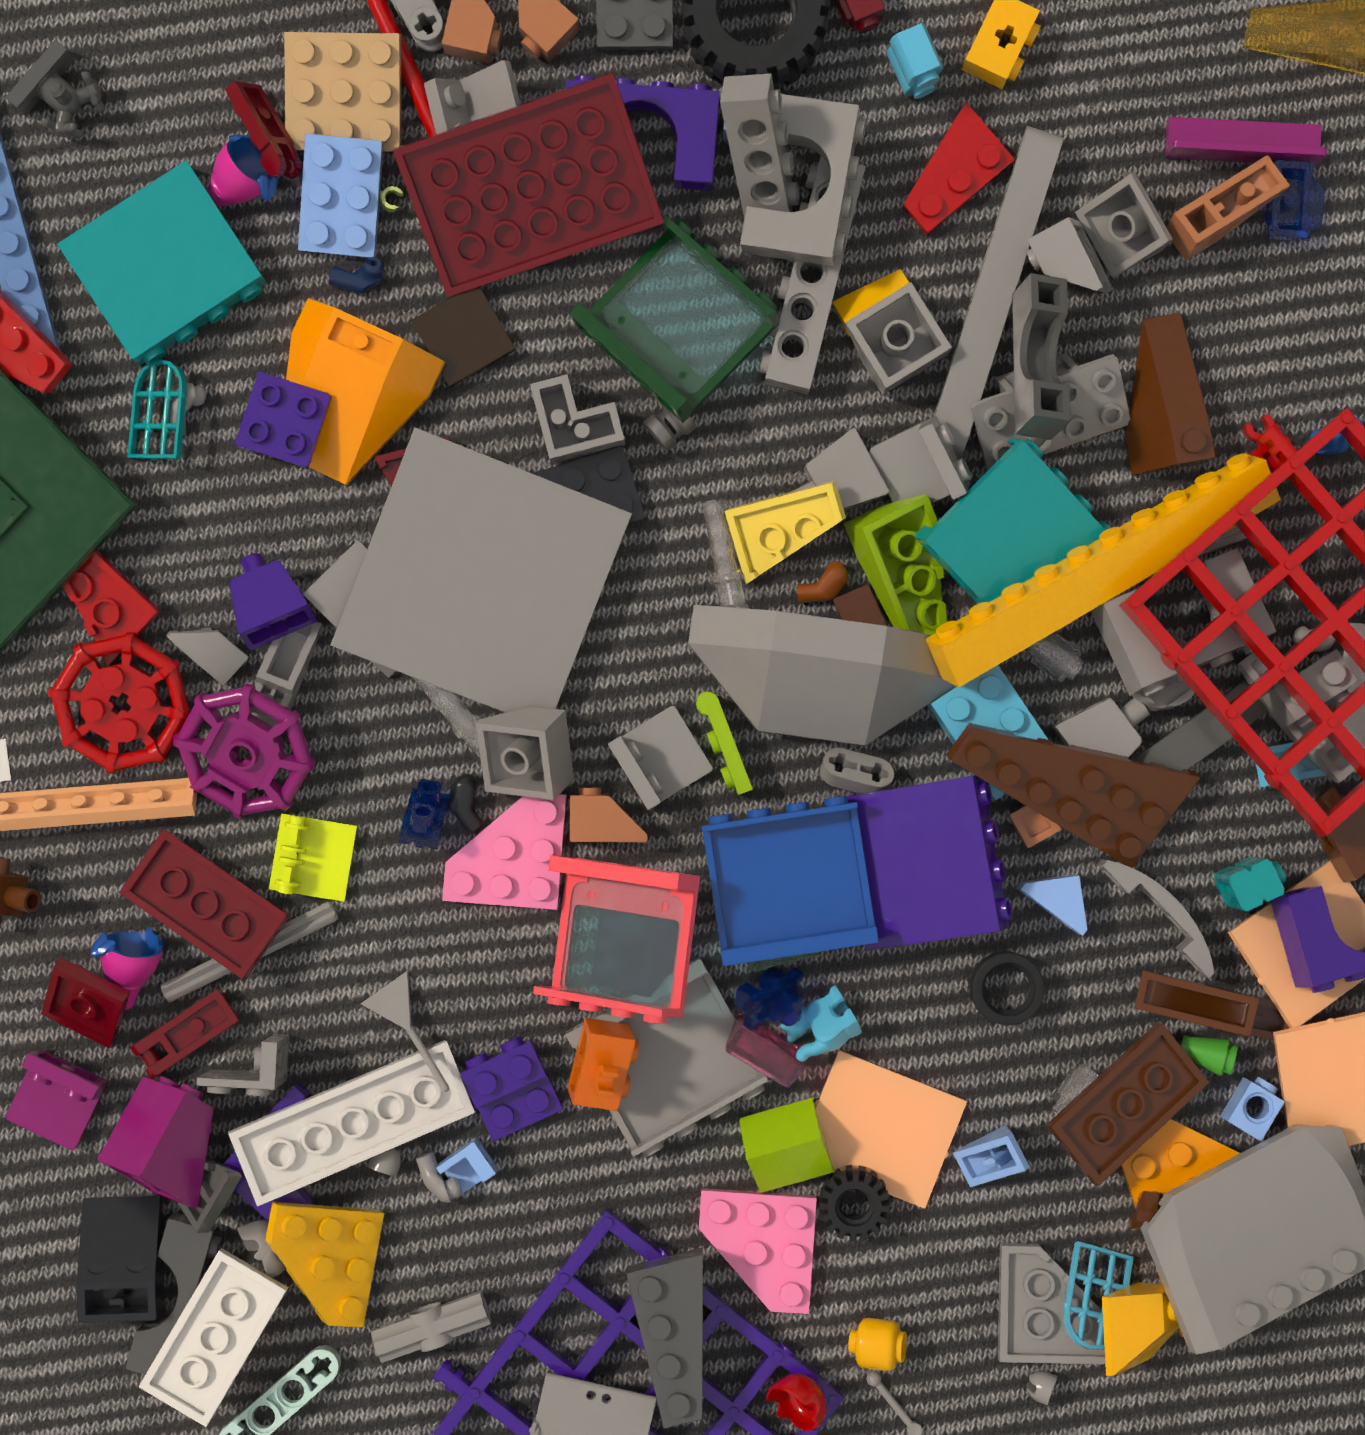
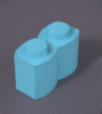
(915, 61)

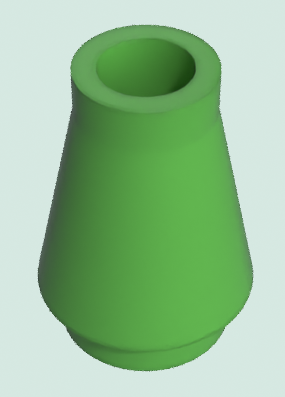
(1211, 1053)

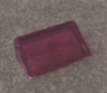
(764, 1052)

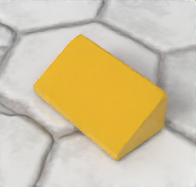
(867, 296)

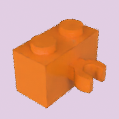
(602, 1064)

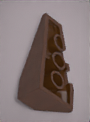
(1167, 405)

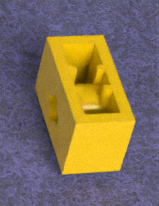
(991, 61)

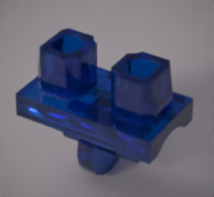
(424, 815)
(775, 1000)

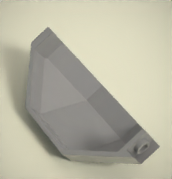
(816, 672)

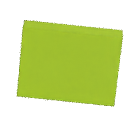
(785, 1145)

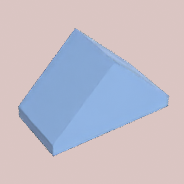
(1059, 897)
(991, 1157)

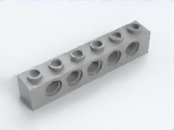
(798, 372)

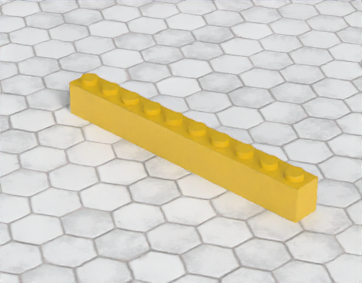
(1092, 573)

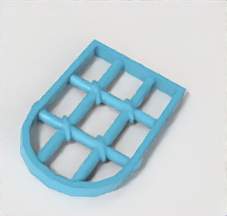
(1088, 1280)

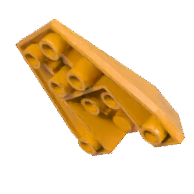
(372, 381)

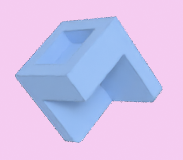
(469, 1165)

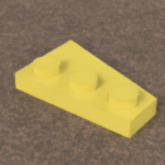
(782, 524)

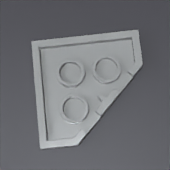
(1032, 1310)

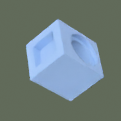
(1257, 1124)

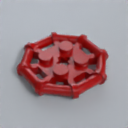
(99, 709)

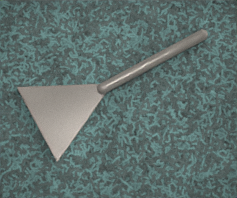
(394, 1004)

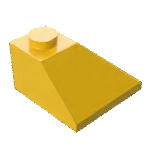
(1135, 1325)

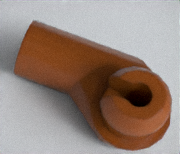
(827, 587)

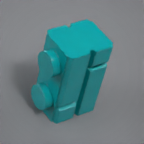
(1250, 883)

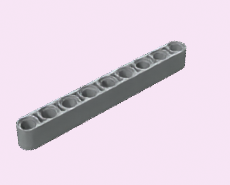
(997, 282)

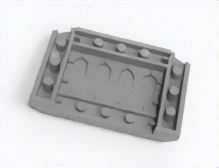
(1259, 1234)

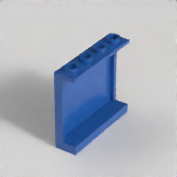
(789, 881)

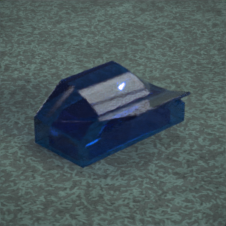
(1298, 208)

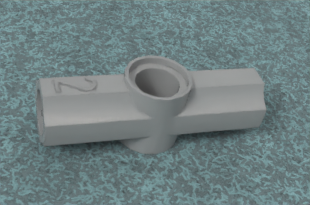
(431, 1326)

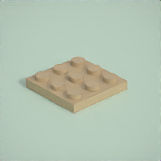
(343, 86)

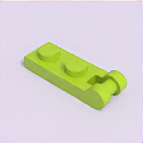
(722, 741)

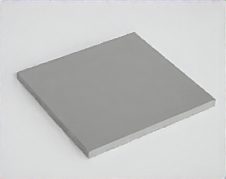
(480, 577)

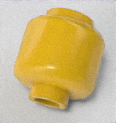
(878, 1344)

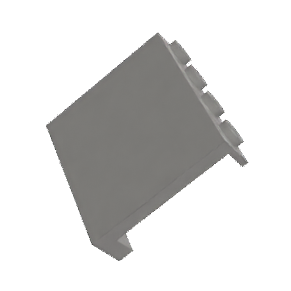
(680, 1067)

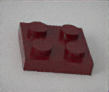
(85, 1002)

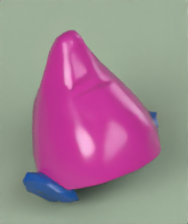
(239, 174)
(129, 958)

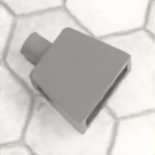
(851, 468)
(1104, 727)

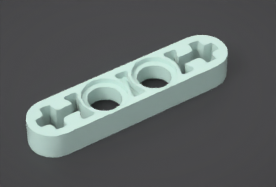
(276, 1399)

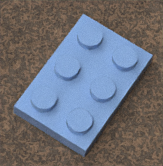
(340, 195)

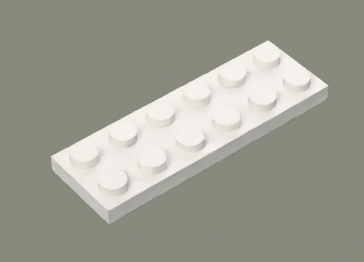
(349, 1124)

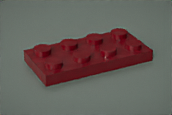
(204, 904)

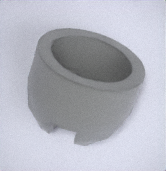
(386, 1162)
(1041, 1386)

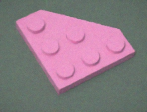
(511, 858)
(765, 1241)

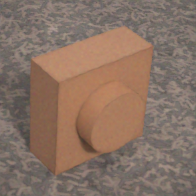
(1032, 826)

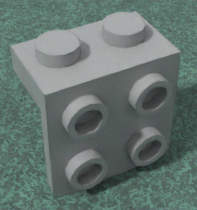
(921, 463)

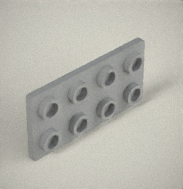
(1096, 408)

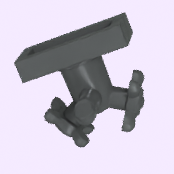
(46, 83)

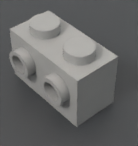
(1327, 677)

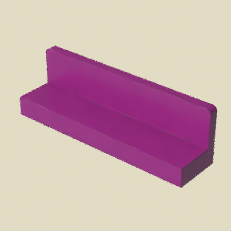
(1242, 140)

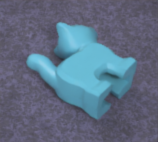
(827, 1023)

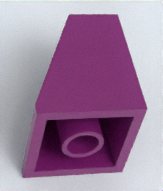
(162, 1140)

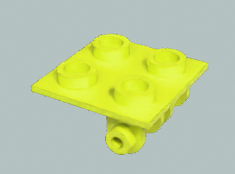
(312, 857)

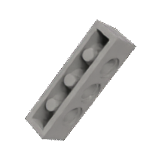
(758, 142)

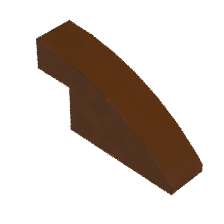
(1208, 1005)

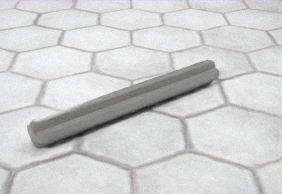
(212, 970)

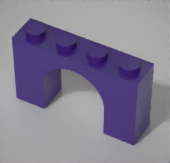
(691, 116)
(1311, 943)

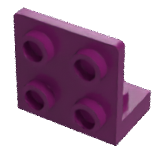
(55, 1098)

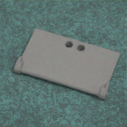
(570, 1411)

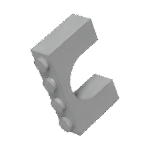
(815, 232)
(1141, 662)

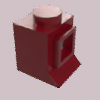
(861, 14)

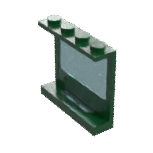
(678, 320)

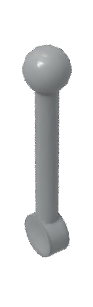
(913, 1427)

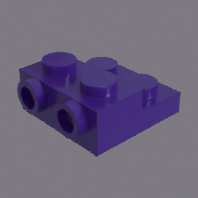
(511, 1087)

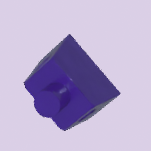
(267, 602)

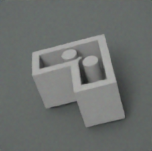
(570, 432)

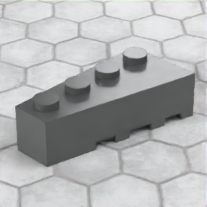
(670, 1320)

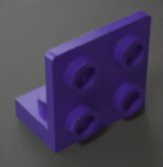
(283, 420)

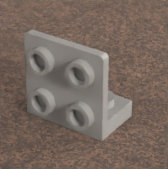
(472, 97)
(660, 757)
(269, 1059)

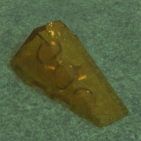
(1311, 32)

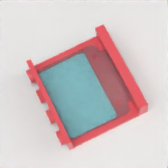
(623, 939)

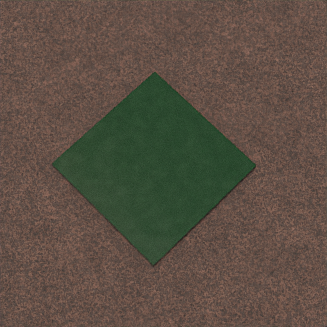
(51, 508)

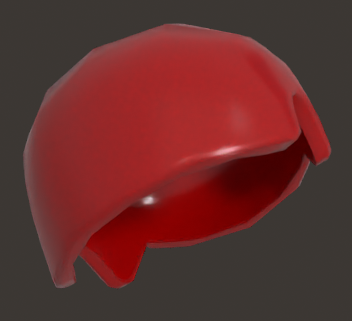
(799, 1400)

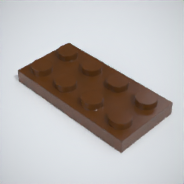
(1127, 1103)

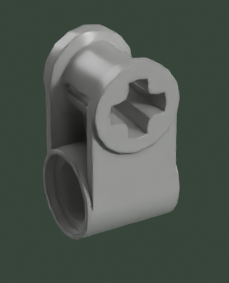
(418, 15)

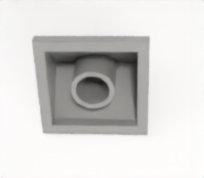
(1124, 225)

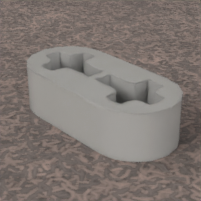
(856, 771)

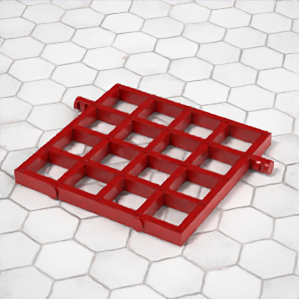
(1233, 613)

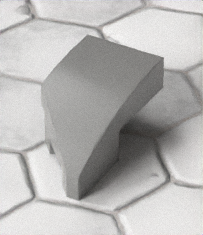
(210, 651)

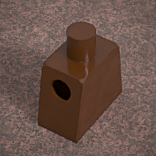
(1347, 842)

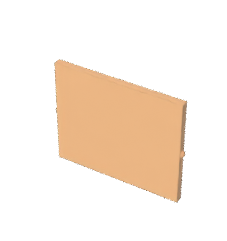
(1265, 954)
(1324, 1074)
(887, 1125)

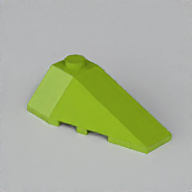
(898, 565)

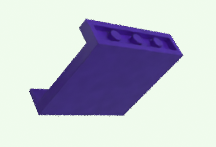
(932, 862)

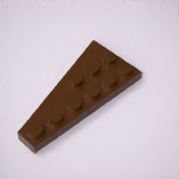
(1087, 791)

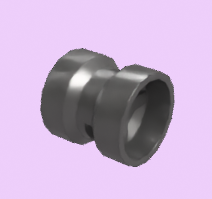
(662, 432)

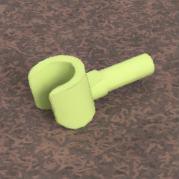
(390, 190)

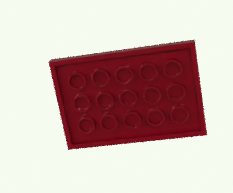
(529, 185)

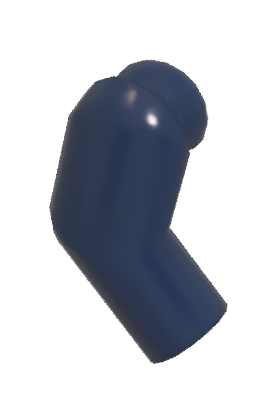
(362, 279)

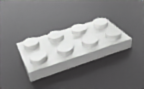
(213, 1337)

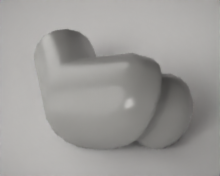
(434, 1181)

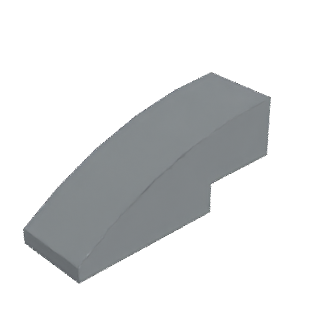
(285, 668)

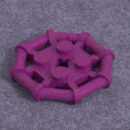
(258, 737)

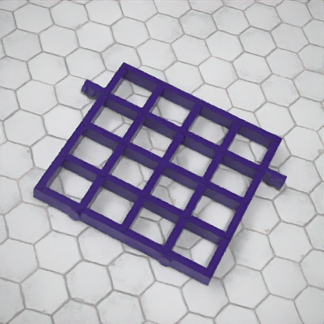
(620, 1320)

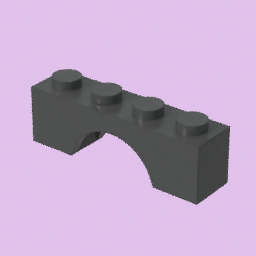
(1039, 396)
(188, 1258)

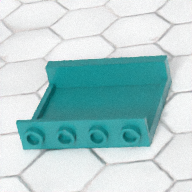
(162, 264)
(1010, 524)

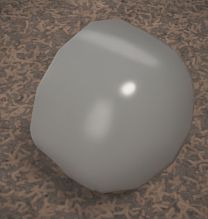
(253, 1238)

